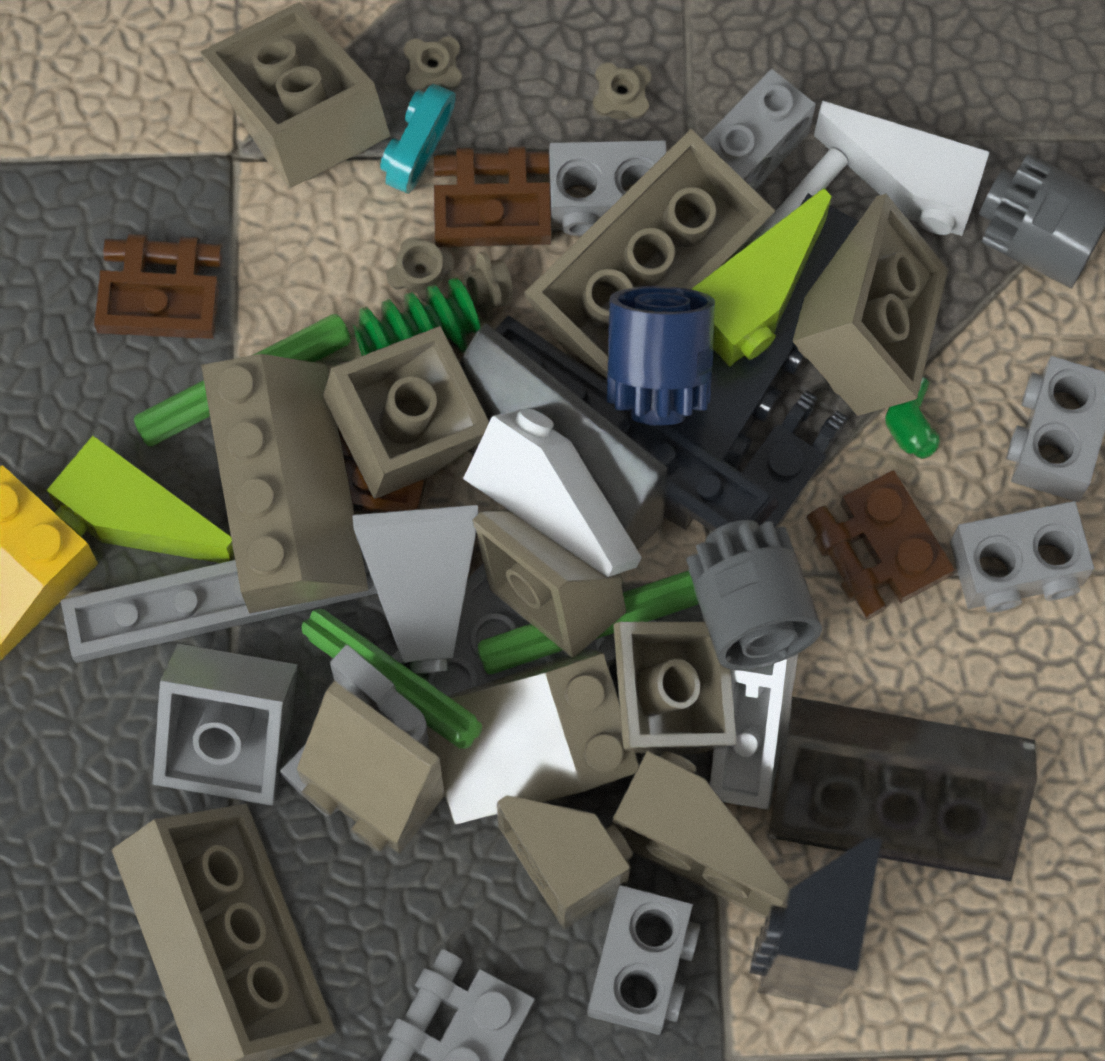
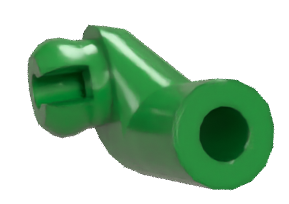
(911, 427)

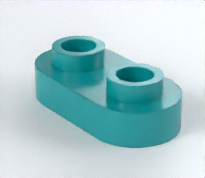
(427, 120)

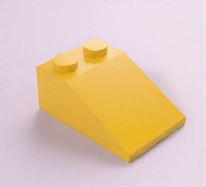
(38, 561)

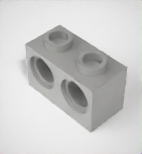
(762, 128)
(600, 167)
(1073, 432)
(1016, 542)
(628, 957)

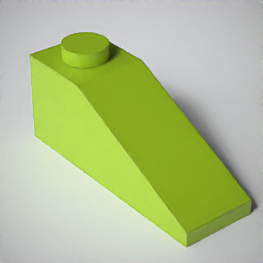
(760, 280)
(129, 509)

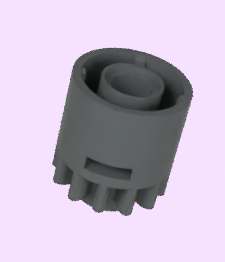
(1044, 219)
(753, 595)

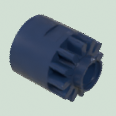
(660, 352)

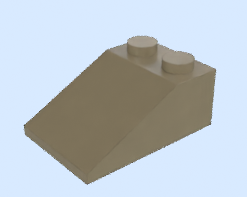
(298, 94)
(874, 311)
(540, 737)
(369, 771)
(688, 830)

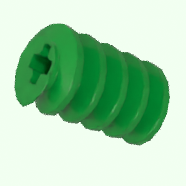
(454, 315)

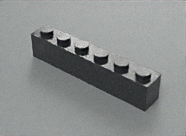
(749, 386)

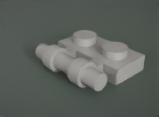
(378, 692)
(482, 1027)

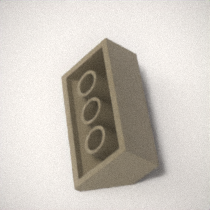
(664, 231)
(283, 481)
(222, 937)

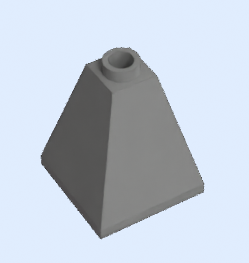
(420, 576)

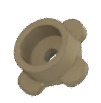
(422, 75)
(621, 106)
(415, 253)
(488, 284)

